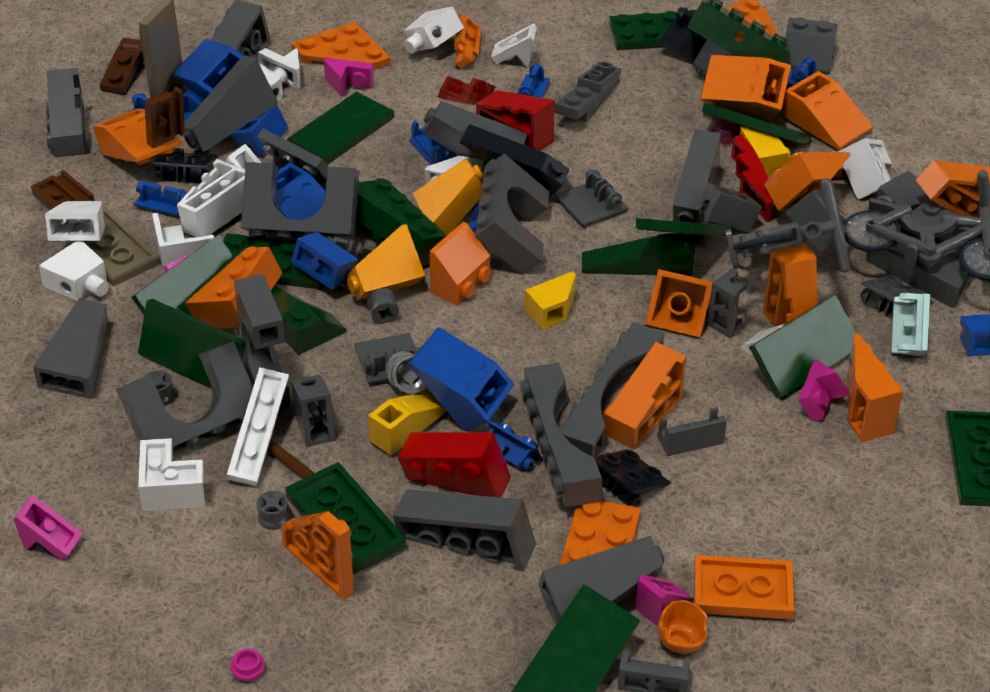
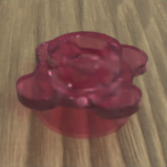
(728, 131)

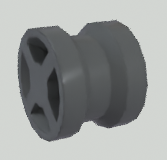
(383, 306)
(164, 385)
(272, 509)

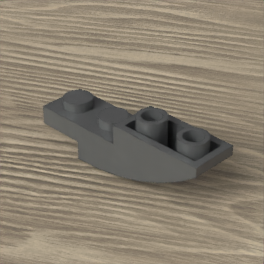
(590, 92)

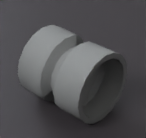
(401, 375)

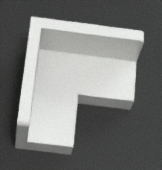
(867, 166)
(172, 243)
(168, 482)

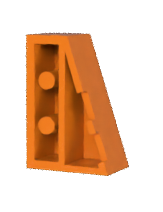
(953, 186)
(790, 284)
(217, 301)
(646, 396)

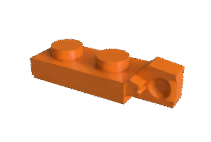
(467, 42)

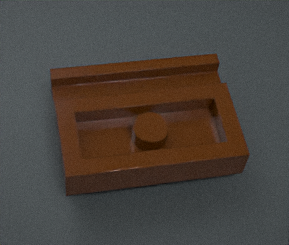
(164, 117)
(60, 189)

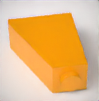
(451, 195)
(389, 266)

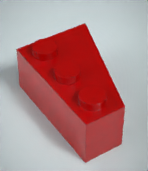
(522, 113)
(456, 462)

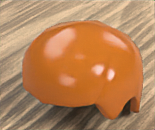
(682, 627)

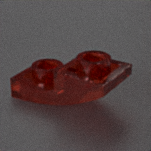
(462, 92)

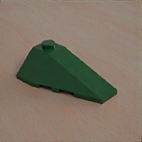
(643, 256)
(305, 323)

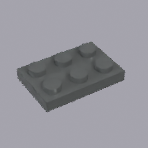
(287, 152)

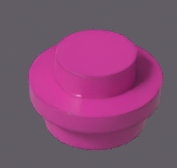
(247, 665)

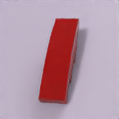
(751, 175)

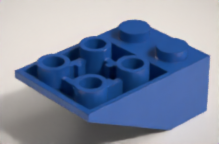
(207, 66)
(298, 194)
(461, 378)

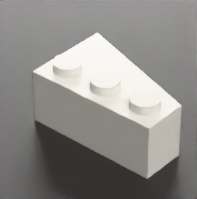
(213, 201)

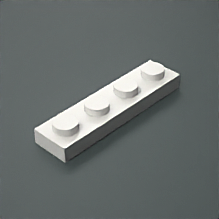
(257, 427)

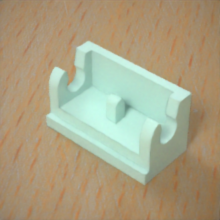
(910, 324)

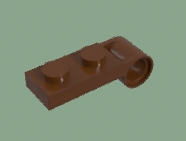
(122, 66)

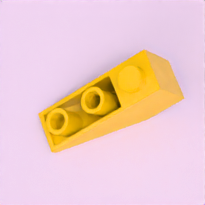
(399, 416)

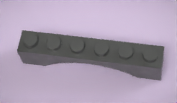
(585, 423)
(574, 471)

